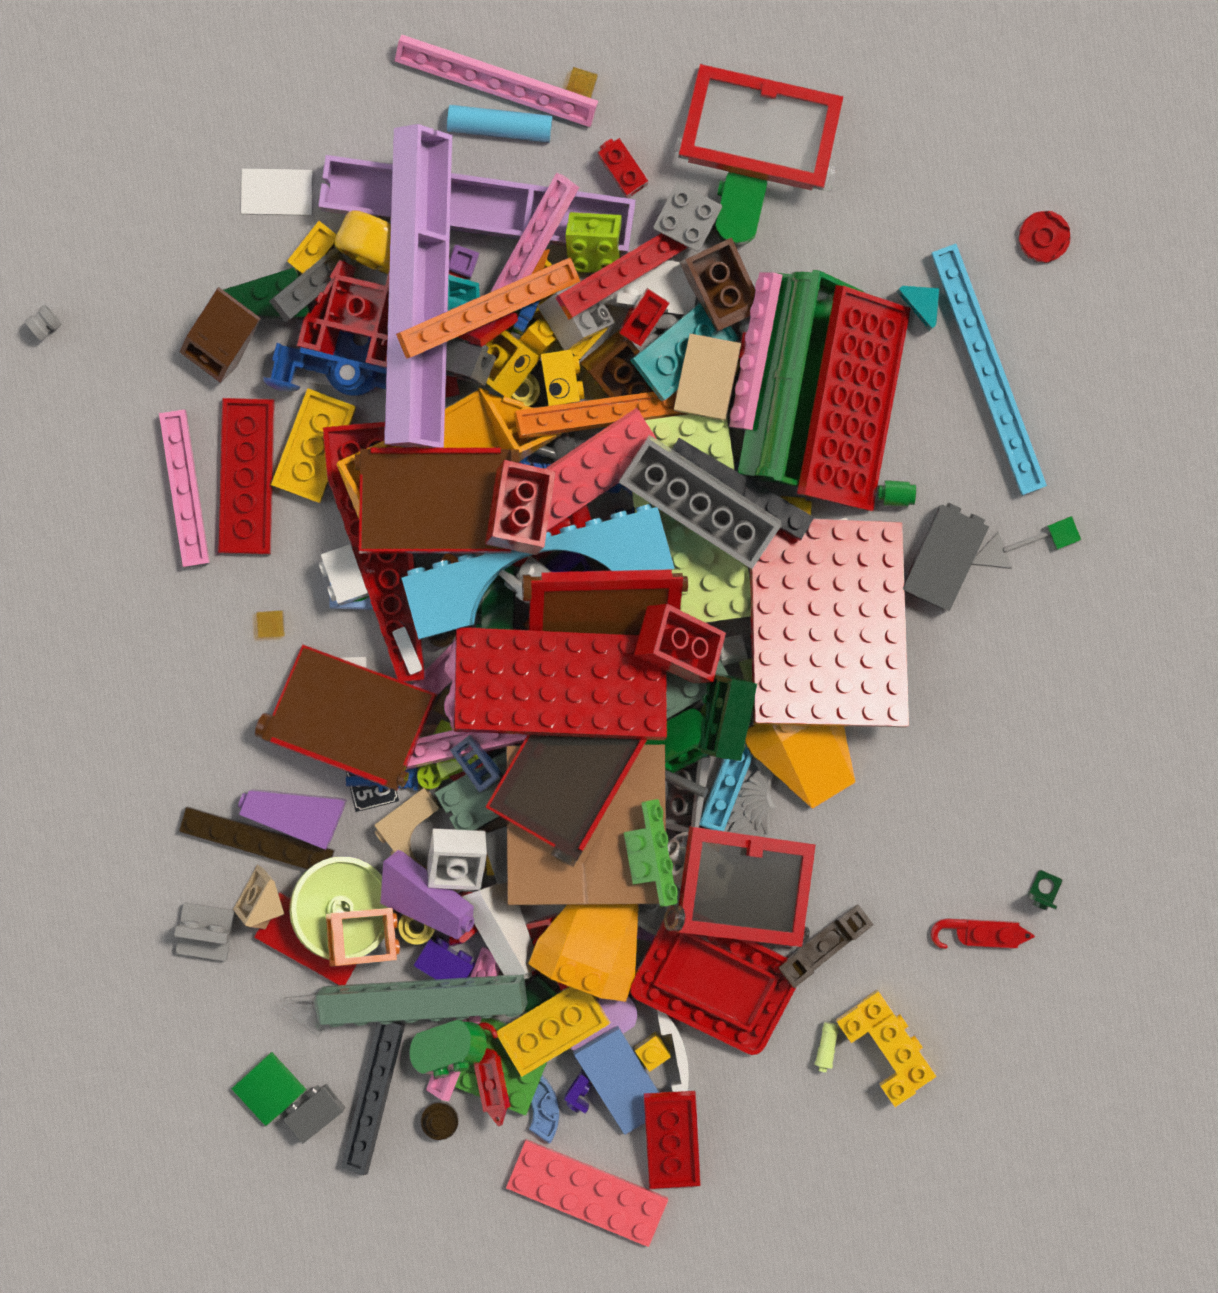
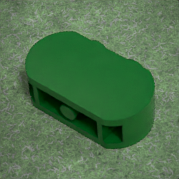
(741, 207)
(682, 740)
(448, 1048)

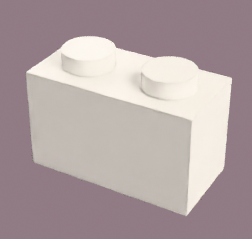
(343, 574)

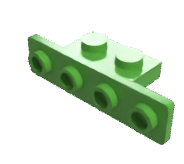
(650, 855)

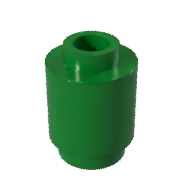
(897, 493)

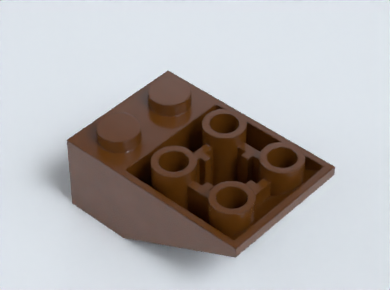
(220, 335)

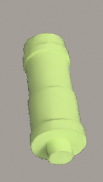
(827, 1046)

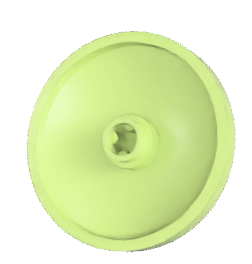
(338, 887)

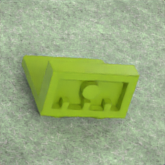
(592, 240)

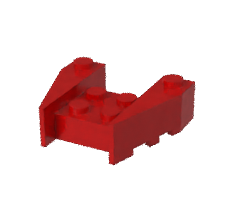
(352, 308)

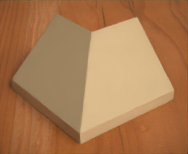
(258, 900)

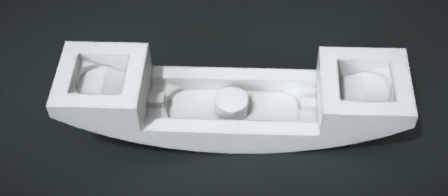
(668, 1026)

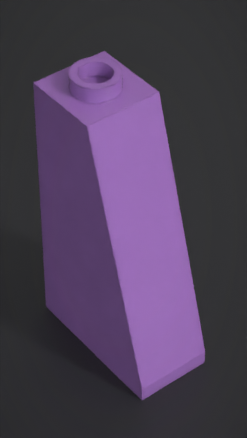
(299, 815)
(407, 892)

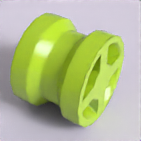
(428, 778)

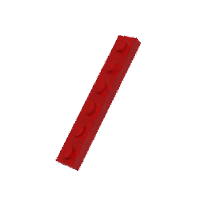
(618, 274)

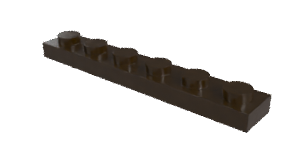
(252, 839)

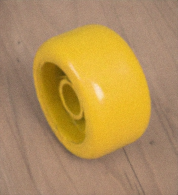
(365, 240)

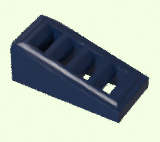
(490, 766)

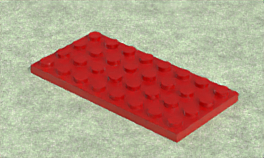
(854, 399)
(556, 685)

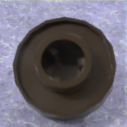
(439, 1120)

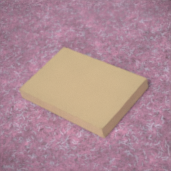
(707, 377)

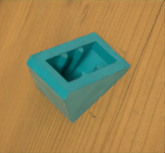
(922, 302)

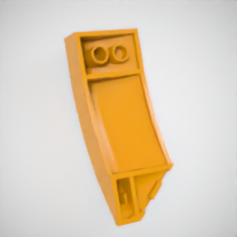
(472, 422)

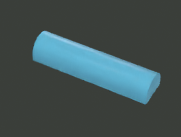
(499, 123)
(725, 792)

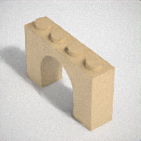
(399, 824)

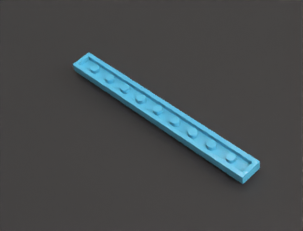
(988, 369)

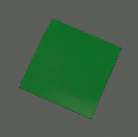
(268, 1089)

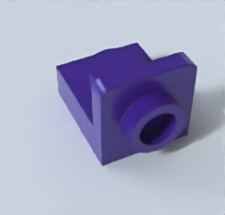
(579, 1087)

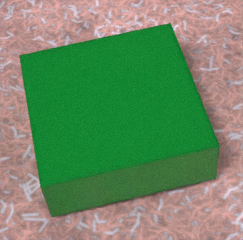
(1064, 532)

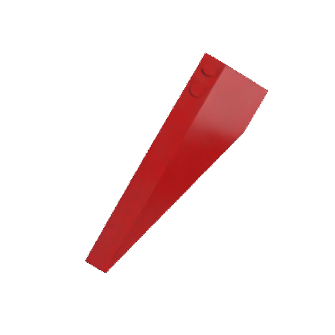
(380, 571)

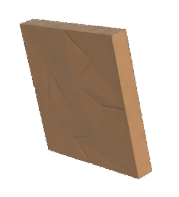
(603, 867)

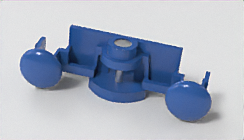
(344, 370)

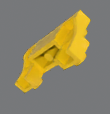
(889, 1033)

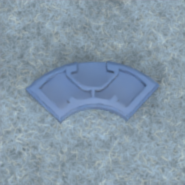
(545, 1111)

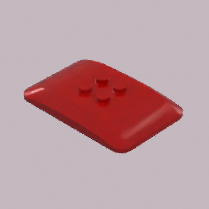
(715, 986)

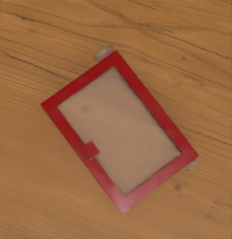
(761, 129)

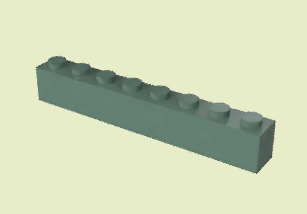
(422, 1000)

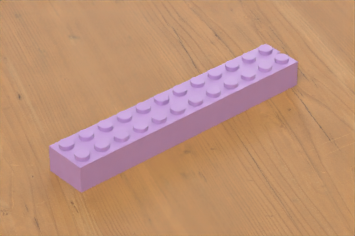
(475, 205)
(418, 283)

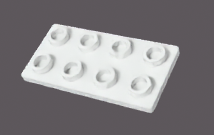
(665, 280)

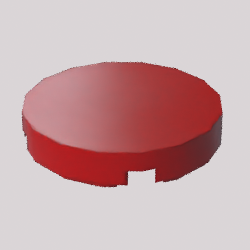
(1044, 236)

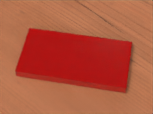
(281, 936)
(672, 1139)

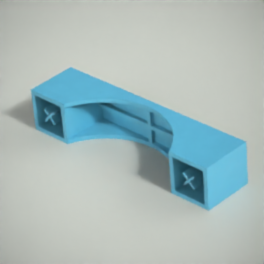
(452, 592)

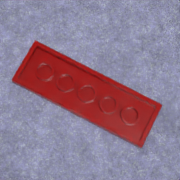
(246, 475)

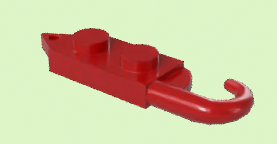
(982, 932)
(492, 1082)

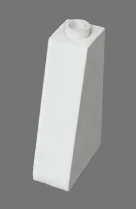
(502, 929)

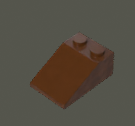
(720, 283)
(612, 367)

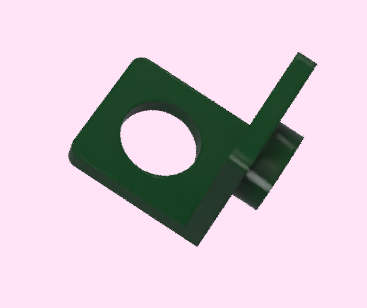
(1044, 900)
(538, 992)

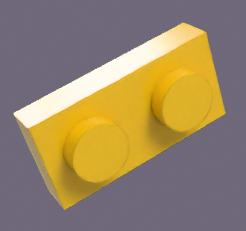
(313, 247)

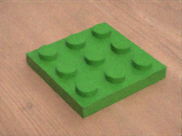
(519, 1089)

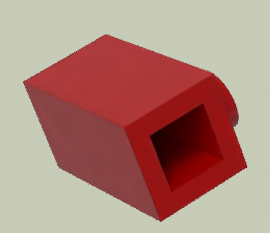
(622, 167)

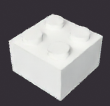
(456, 859)

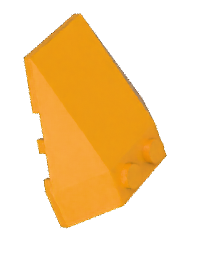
(805, 757)
(591, 949)

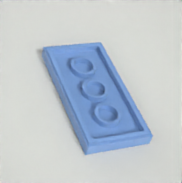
(617, 1077)

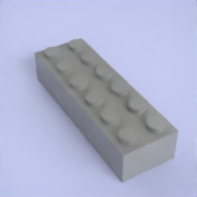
(700, 501)

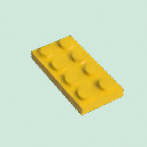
(303, 460)
(552, 1028)

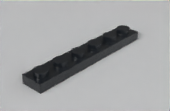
(793, 520)
(372, 1097)

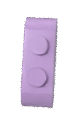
(619, 1014)

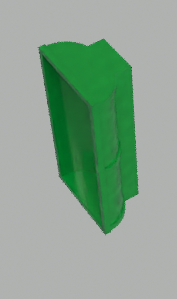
(790, 378)

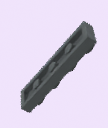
(308, 285)

